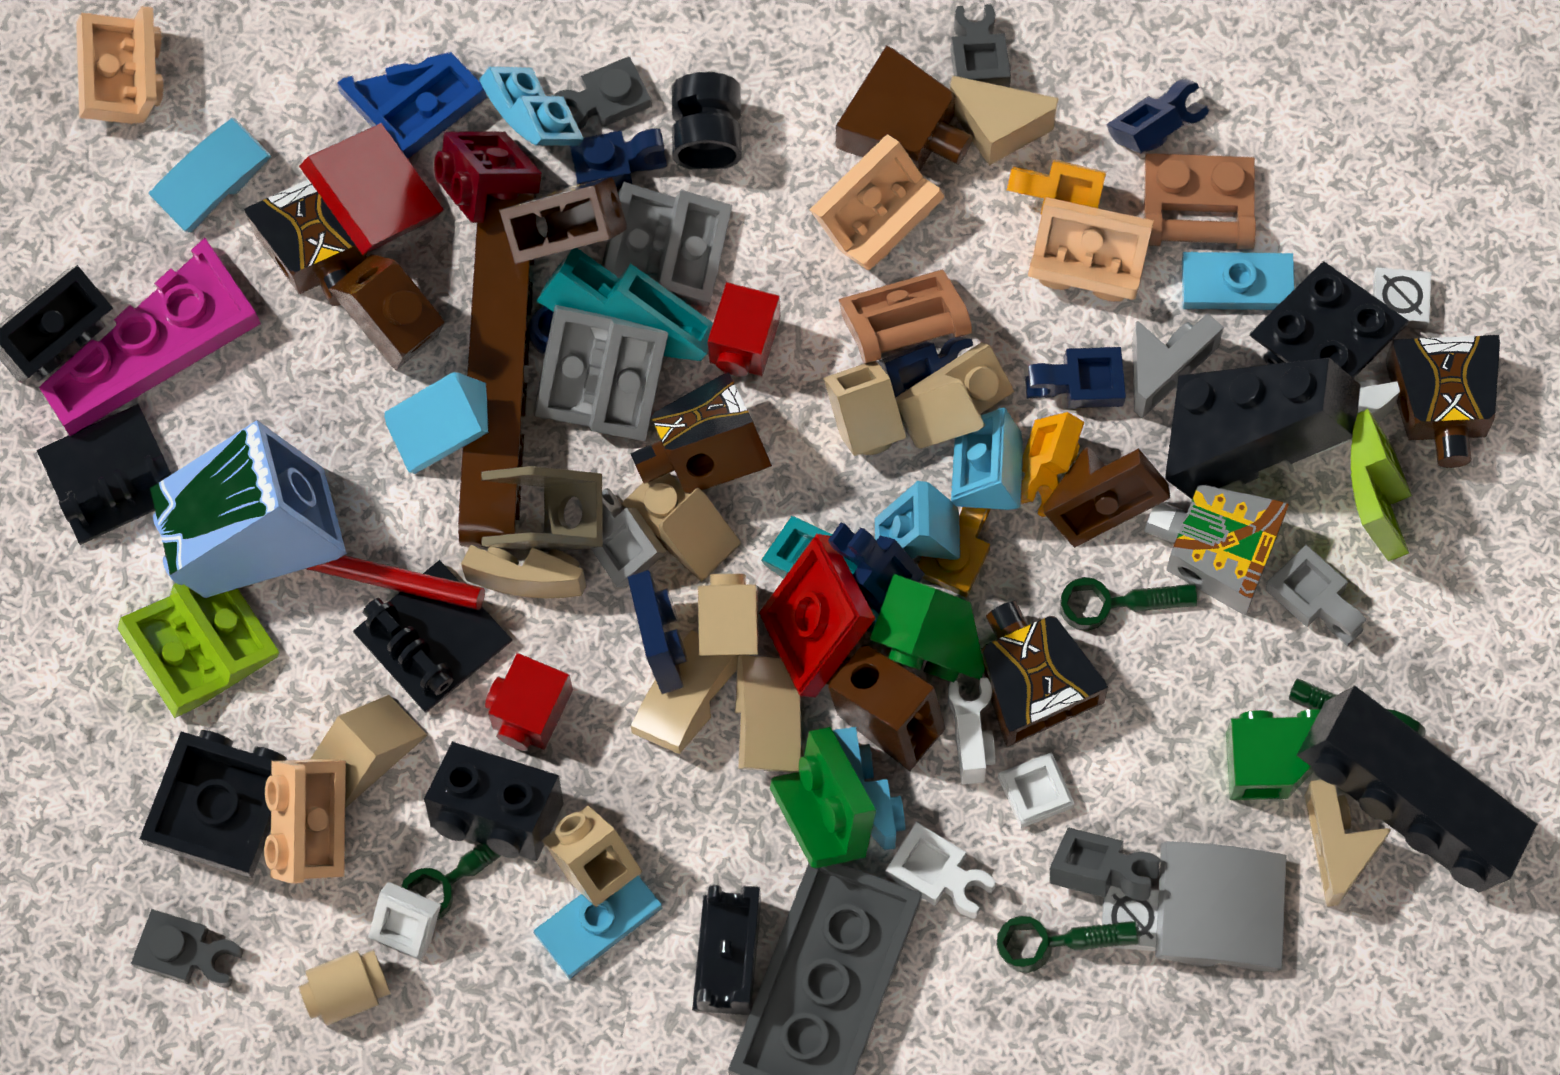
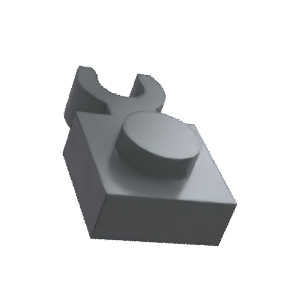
(977, 51)
(610, 93)
(1096, 862)
(177, 947)

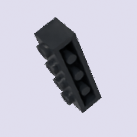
(1416, 790)

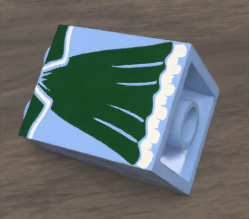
(245, 514)

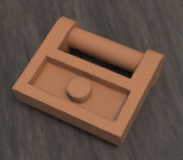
(1200, 185)
(904, 314)

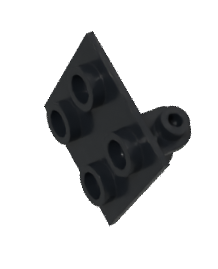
(1328, 320)
(105, 473)
(430, 642)

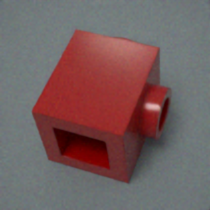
(743, 330)
(528, 703)

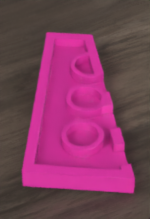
(169, 331)

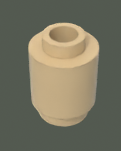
(344, 987)

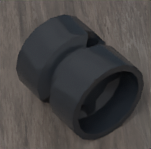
(706, 121)

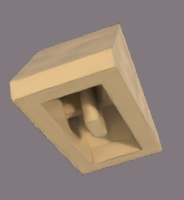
(1001, 116)
(370, 742)

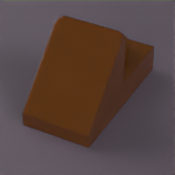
(1101, 496)

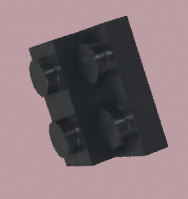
(213, 803)

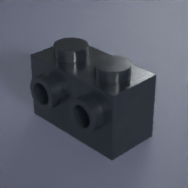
(49, 323)
(493, 802)

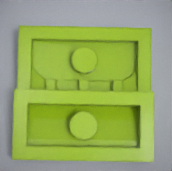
(1377, 485)
(196, 645)

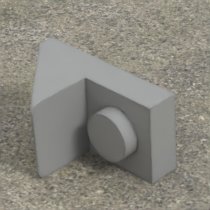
(1159, 365)

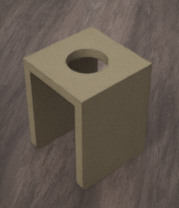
(559, 488)

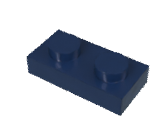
(661, 646)

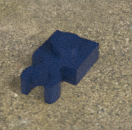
(919, 362)

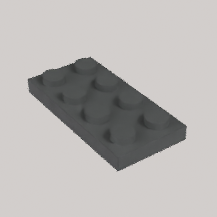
(827, 975)

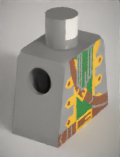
(1220, 541)

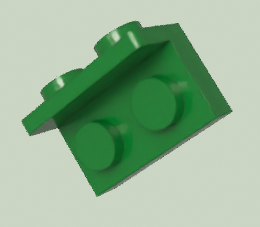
(826, 803)

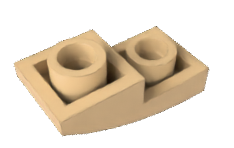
(539, 576)
(679, 715)
(768, 715)

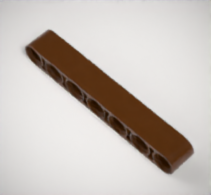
(498, 358)

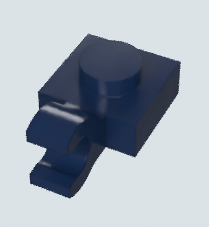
(1152, 119)
(609, 156)
(1088, 377)
(875, 562)

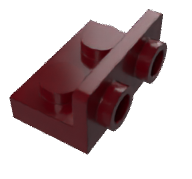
(483, 165)

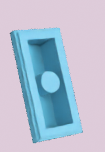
(438, 420)
(989, 464)

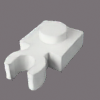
(933, 867)

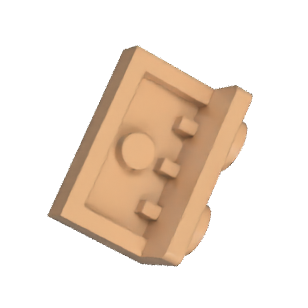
(118, 67)
(876, 204)
(1090, 250)
(306, 819)

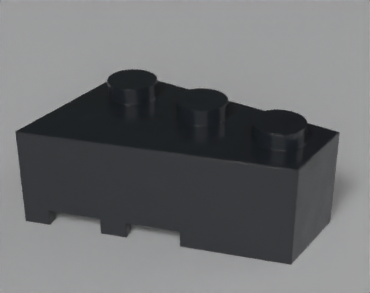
(1255, 417)

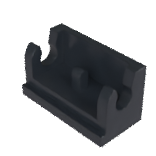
(727, 951)

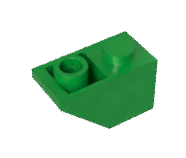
(931, 627)
(1264, 754)

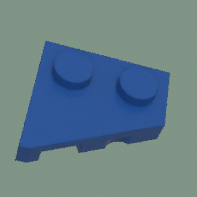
(416, 99)

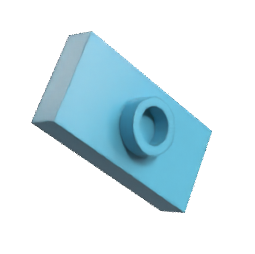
(1236, 280)
(585, 932)

